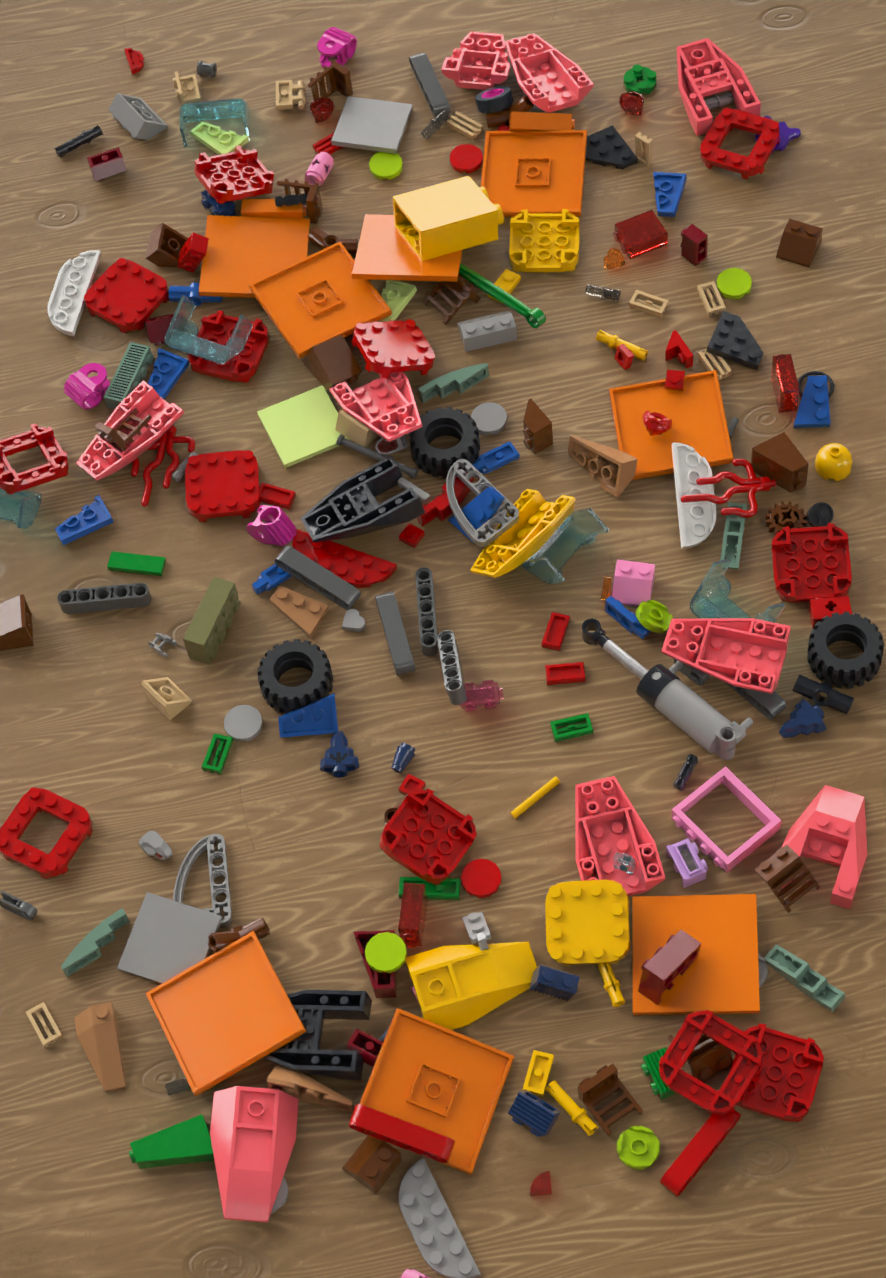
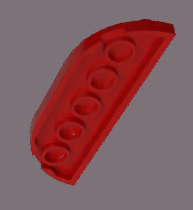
(345, 562)

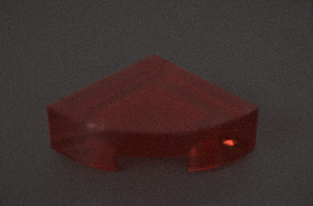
(541, 1185)

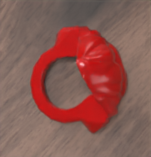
(656, 426)

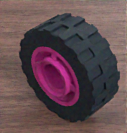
(494, 99)

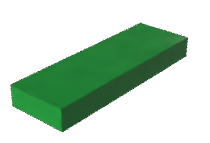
(136, 563)
(445, 890)

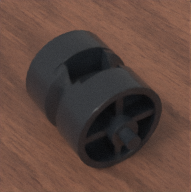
(820, 514)

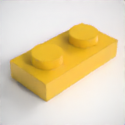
(507, 281)
(538, 1073)

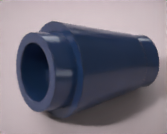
(403, 756)

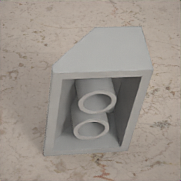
(136, 117)
(487, 330)

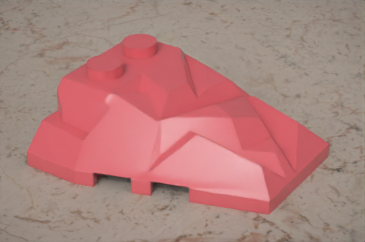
(478, 61)

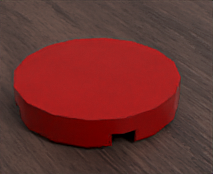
(466, 158)
(481, 878)

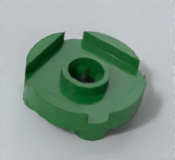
(636, 73)

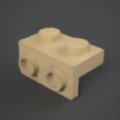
(187, 88)

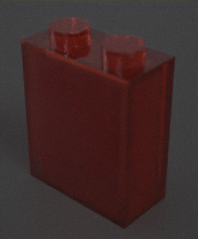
(640, 234)
(784, 383)
(413, 914)

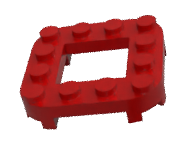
(727, 121)
(56, 458)
(32, 858)
(725, 1034)

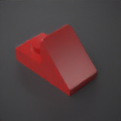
(677, 348)

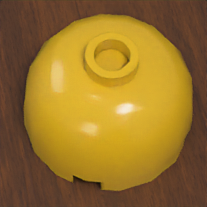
(833, 462)

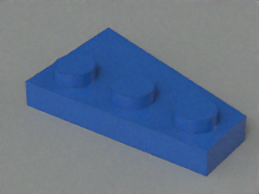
(668, 192)
(167, 371)
(814, 404)
(480, 509)
(87, 521)
(311, 719)

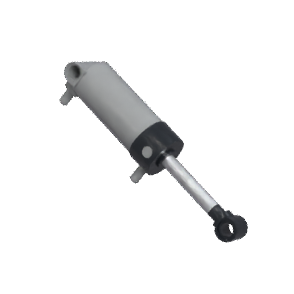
(675, 699)

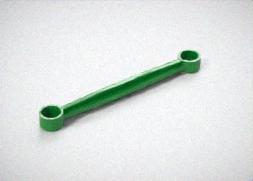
(534, 317)

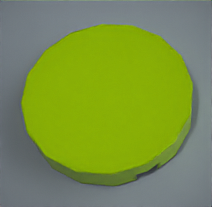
(385, 165)
(734, 283)
(654, 616)
(385, 952)
(638, 1147)

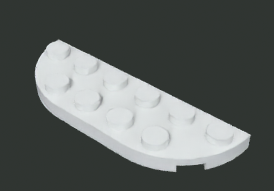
(69, 290)
(694, 518)

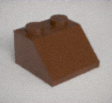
(799, 243)
(165, 246)
(536, 429)
(373, 1163)

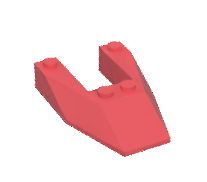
(708, 71)
(835, 834)

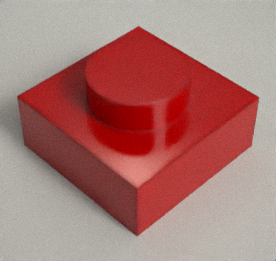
(624, 356)
(675, 380)
(411, 535)
(411, 783)

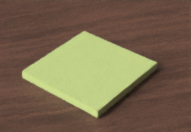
(301, 426)

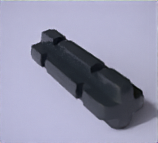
(291, 200)
(685, 772)

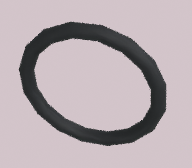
(816, 373)

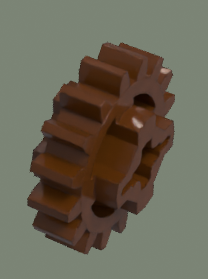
(785, 516)

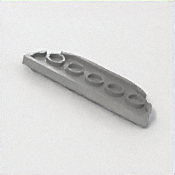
(434, 1225)

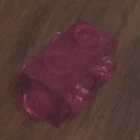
(484, 694)

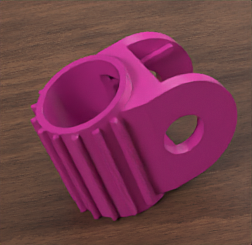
(341, 45)
(87, 391)
(276, 531)

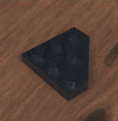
(609, 148)
(735, 342)

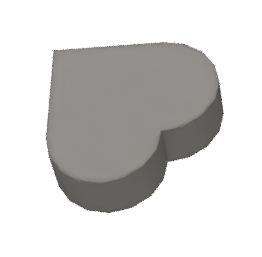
(353, 621)

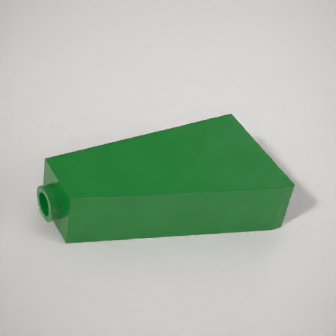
(175, 1145)

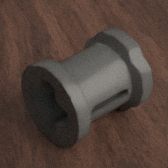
(206, 69)

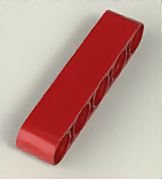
(401, 1133)
(698, 1151)

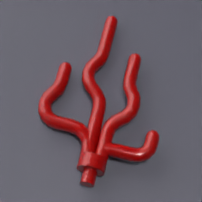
(164, 443)
(749, 485)

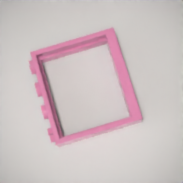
(748, 798)

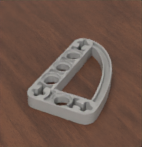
(501, 515)
(214, 871)

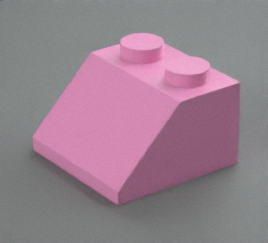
(633, 582)

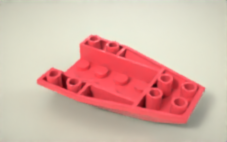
(547, 74)
(381, 405)
(104, 459)
(733, 650)
(610, 825)
(251, 1148)

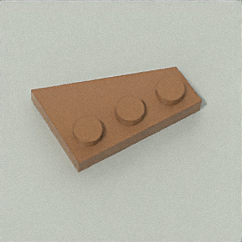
(302, 610)

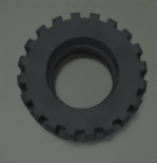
(444, 423)
(845, 628)
(289, 656)

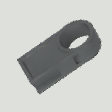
(695, 675)
(17, 906)

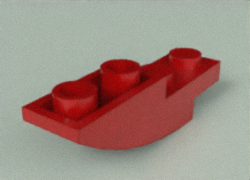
(440, 505)

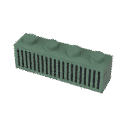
(128, 374)

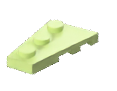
(217, 139)
(397, 296)

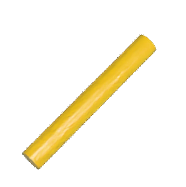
(535, 797)

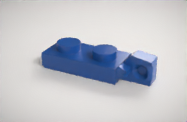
(496, 458)
(270, 579)
(625, 617)

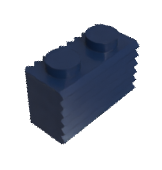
(554, 982)
(534, 1113)

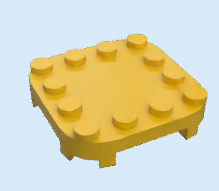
(544, 242)
(587, 922)

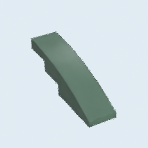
(457, 380)
(733, 536)
(88, 948)
(804, 978)

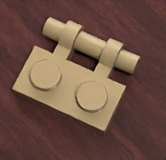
(285, 96)

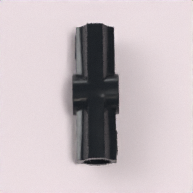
(834, 699)

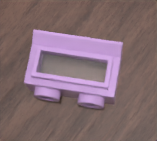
(687, 862)

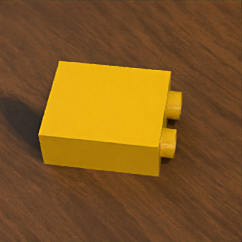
(446, 217)

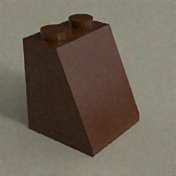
(332, 363)
(780, 462)
(15, 624)

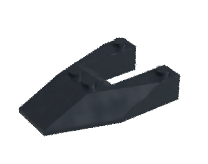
(354, 511)
(304, 1053)

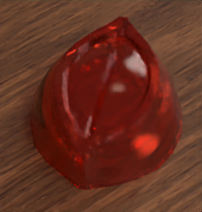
(632, 103)
(322, 109)

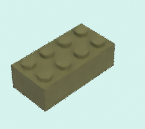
(211, 620)

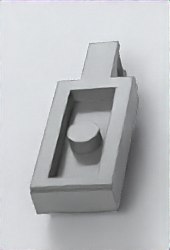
(477, 929)

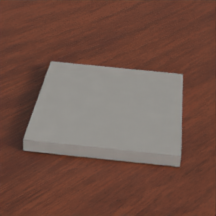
(372, 124)
(167, 939)

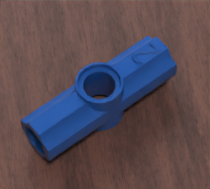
(191, 293)

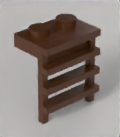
(336, 78)
(313, 199)
(460, 289)
(118, 438)
(780, 870)
(708, 1058)
(600, 1087)

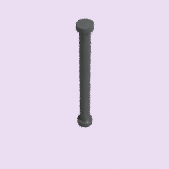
(374, 455)

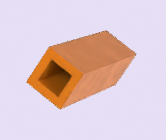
(540, 121)
(267, 208)

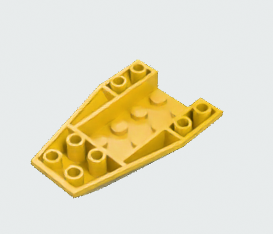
(535, 527)
(467, 983)

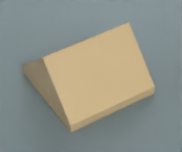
(354, 429)
(165, 696)

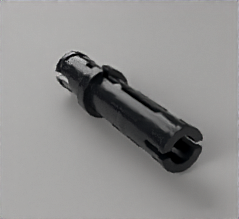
(83, 138)

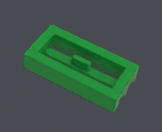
(571, 731)
(205, 766)

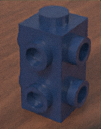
(216, 208)

